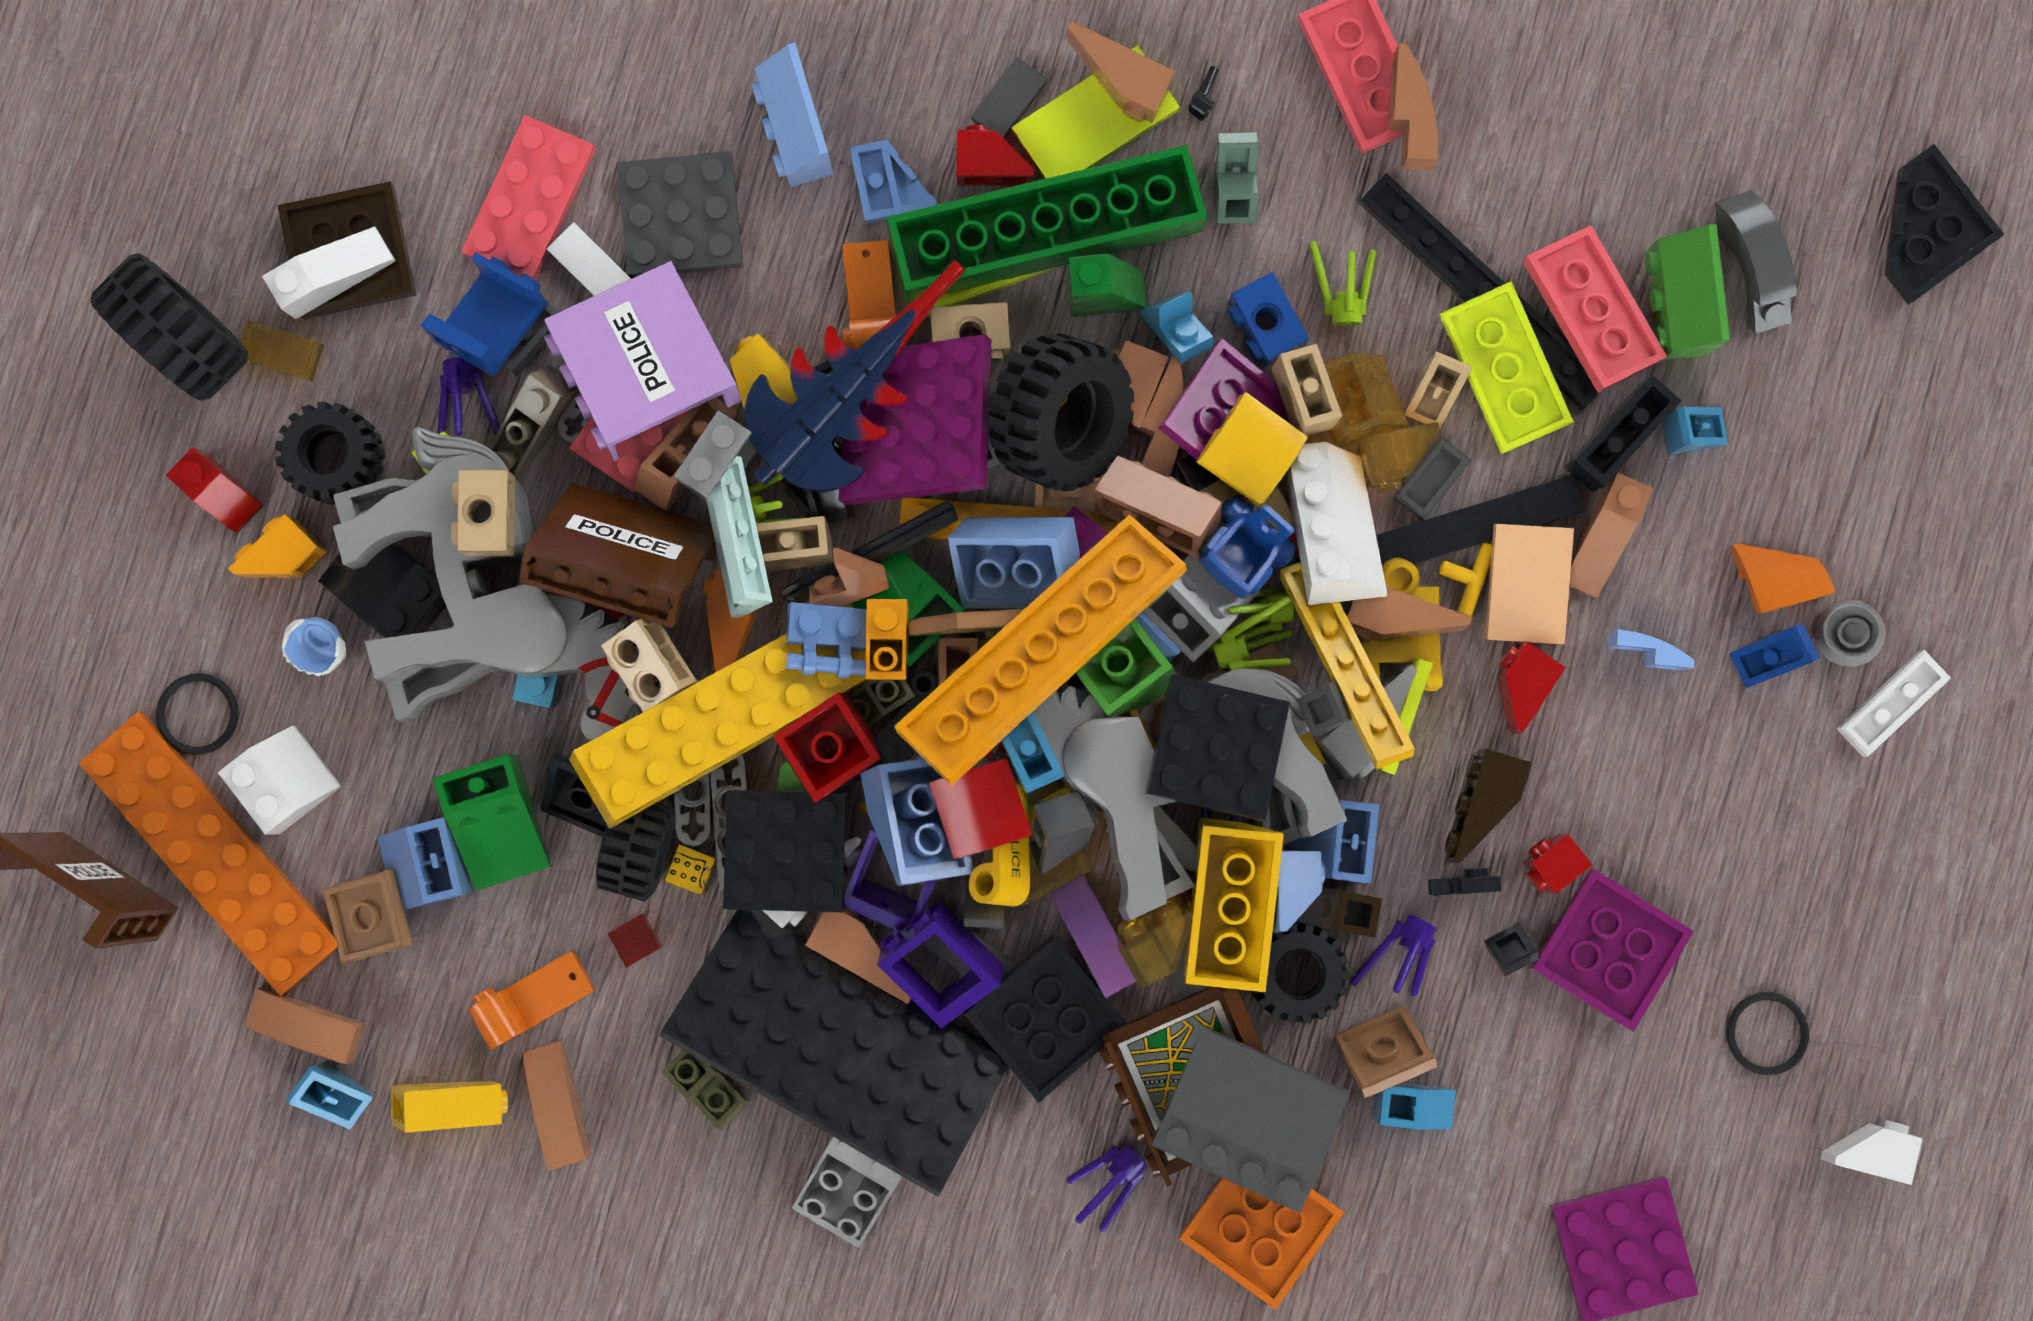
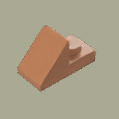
(856, 581)

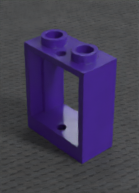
(869, 897)
(962, 994)

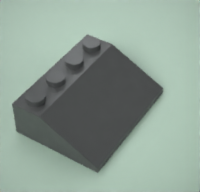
(1251, 1119)

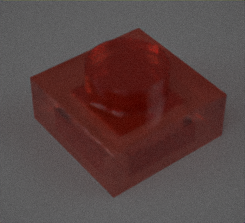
(634, 940)

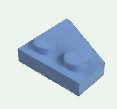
(886, 182)

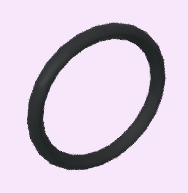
(160, 714)
(1804, 1030)

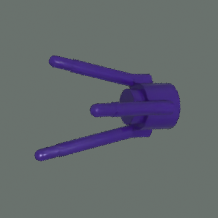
(458, 380)
(1416, 938)
(1125, 1168)

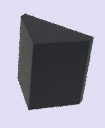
(569, 799)

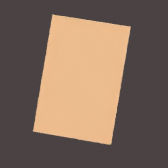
(1529, 583)

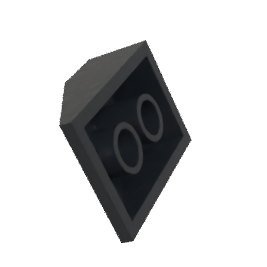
(389, 593)

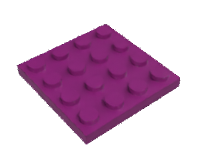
(935, 438)

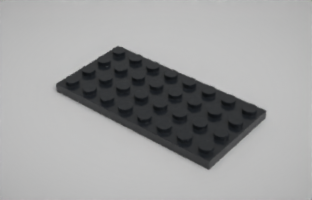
(836, 1050)

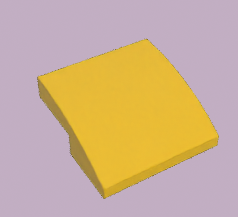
(1252, 449)

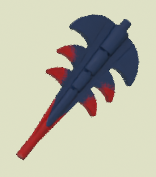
(801, 435)

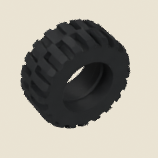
(169, 327)
(1029, 402)

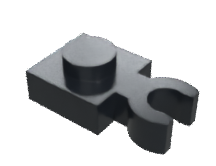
(1475, 881)

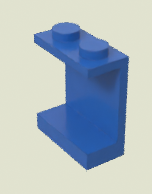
(489, 316)

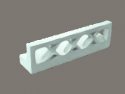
(738, 543)

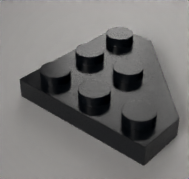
(1933, 225)

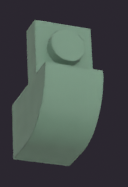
(1236, 178)

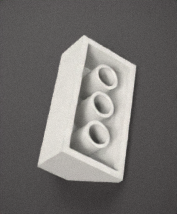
(1334, 525)

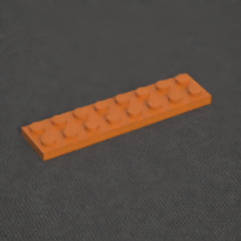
(211, 853)

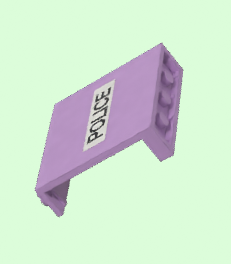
(638, 356)

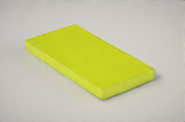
(1082, 128)
(1507, 368)

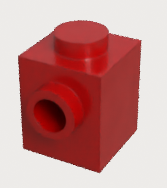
(1555, 863)

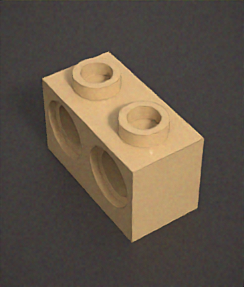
(656, 657)

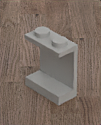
(714, 454)

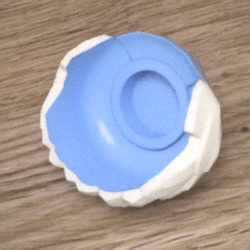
(313, 646)

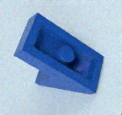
(1774, 655)

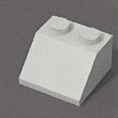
(279, 780)

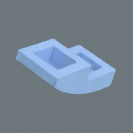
(1657, 652)

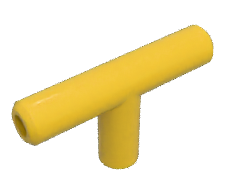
(1472, 578)

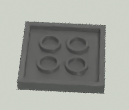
(680, 213)

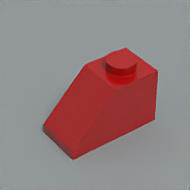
(989, 159)
(214, 489)
(1525, 683)

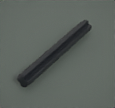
(881, 547)

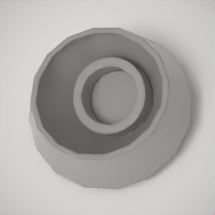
(1861, 636)

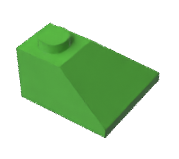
(1127, 672)

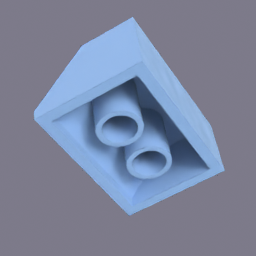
(791, 118)
(1010, 559)

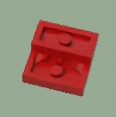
(981, 809)

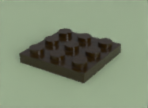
(334, 216)

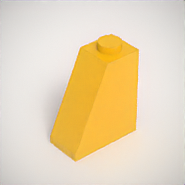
(758, 357)
(447, 1105)

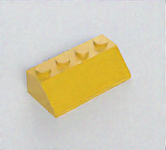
(1233, 905)

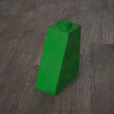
(1103, 286)

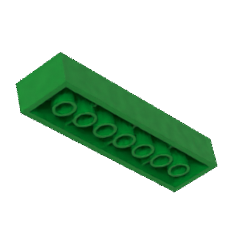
(1049, 221)

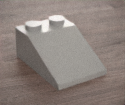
(1343, 746)

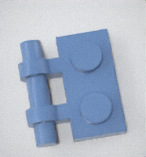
(826, 628)

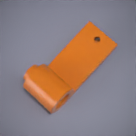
(868, 290)
(530, 1000)

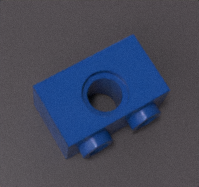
(1267, 298)

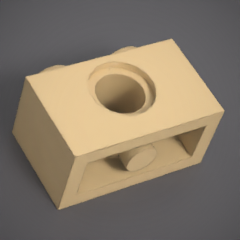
(988, 318)
(1306, 390)
(496, 534)
(795, 543)

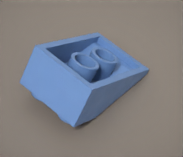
(909, 822)

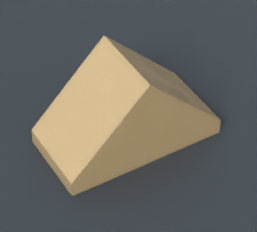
(1437, 389)

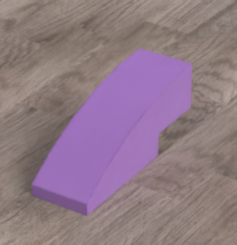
(1093, 935)

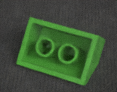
(1688, 293)

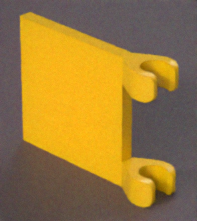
(1404, 649)

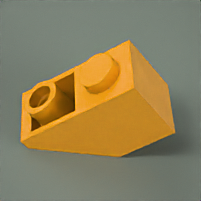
(281, 552)
(887, 639)

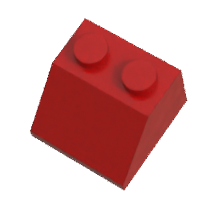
(829, 745)

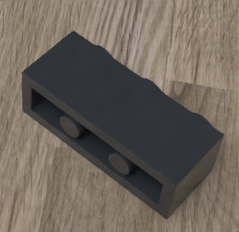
(1622, 433)

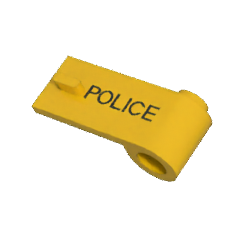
(1008, 876)

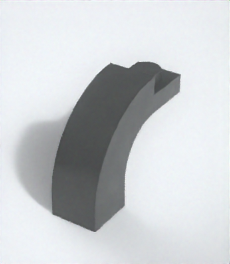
(1764, 257)

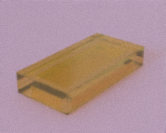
(282, 351)

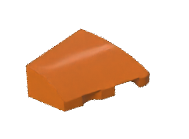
(1780, 577)

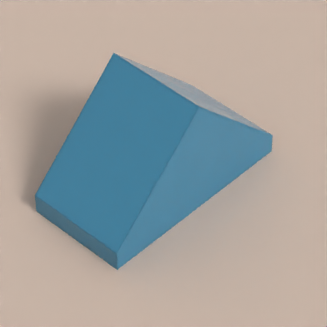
(1694, 429)
(330, 1095)

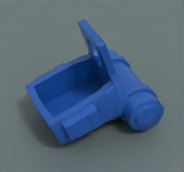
(1247, 546)

